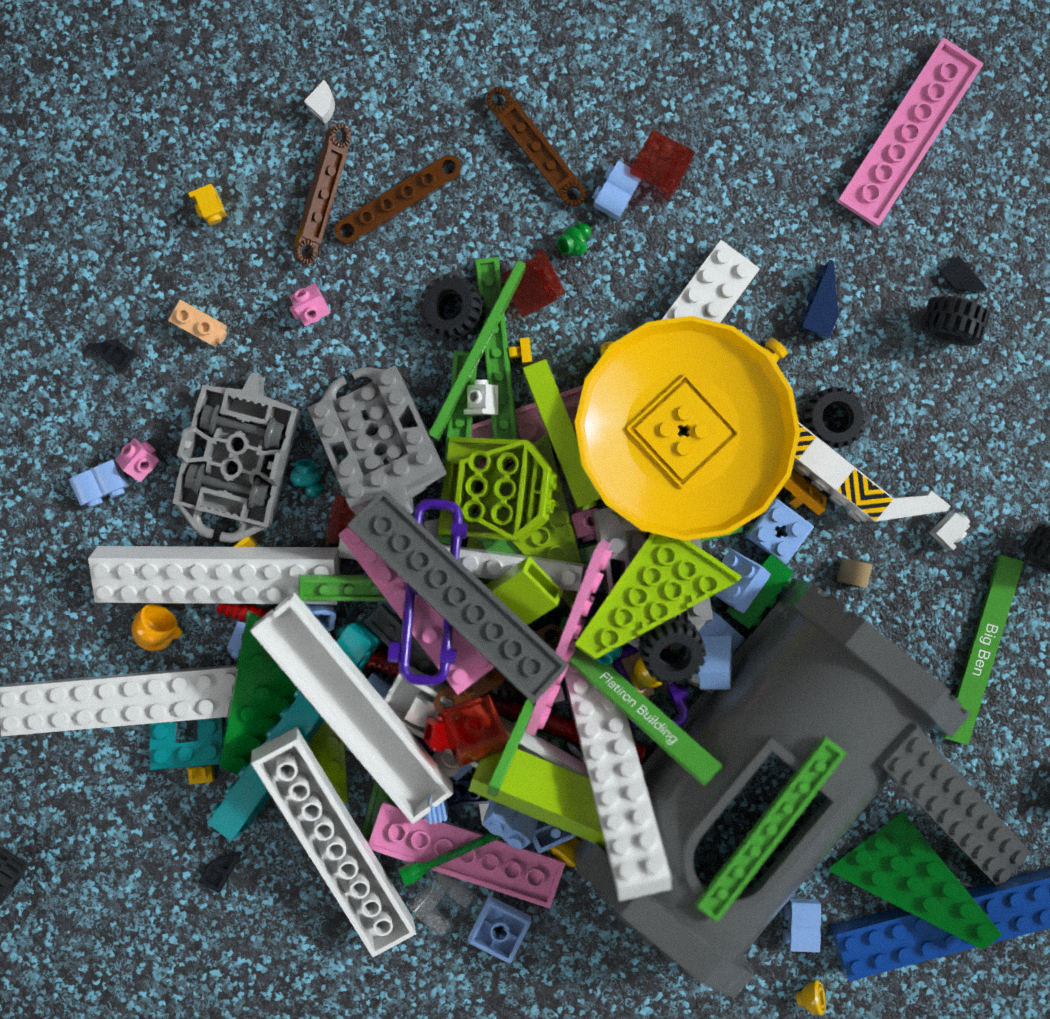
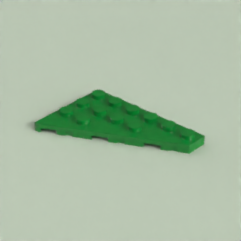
(256, 702)
(910, 875)

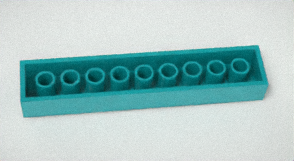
(249, 793)

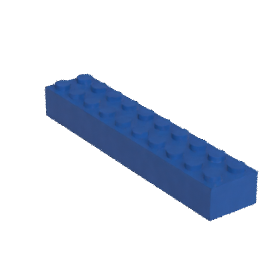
(902, 939)

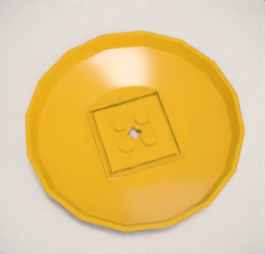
(736, 417)

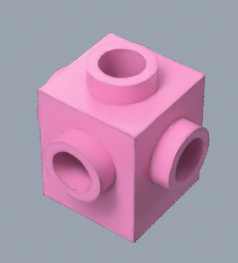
(308, 305)
(137, 459)
(583, 524)

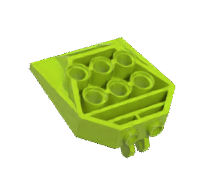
(530, 479)

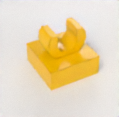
(523, 351)
(200, 774)

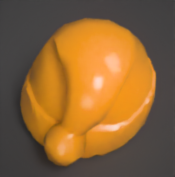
(155, 627)

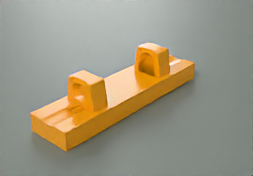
(805, 493)

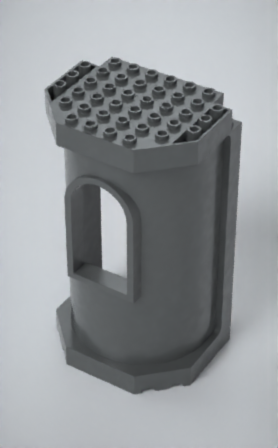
(792, 682)

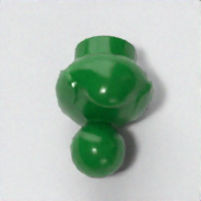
(574, 240)

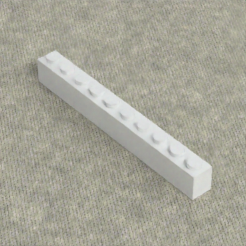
(493, 564)

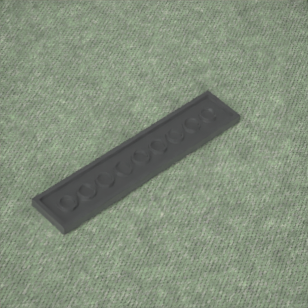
(458, 596)
(953, 804)

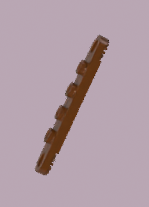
(535, 147)
(322, 193)
(398, 199)
(491, 679)

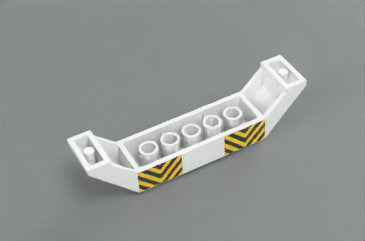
(853, 488)

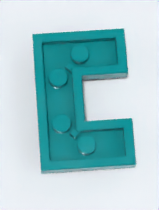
(171, 755)

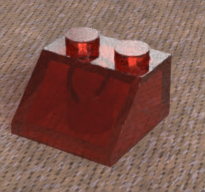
(474, 730)

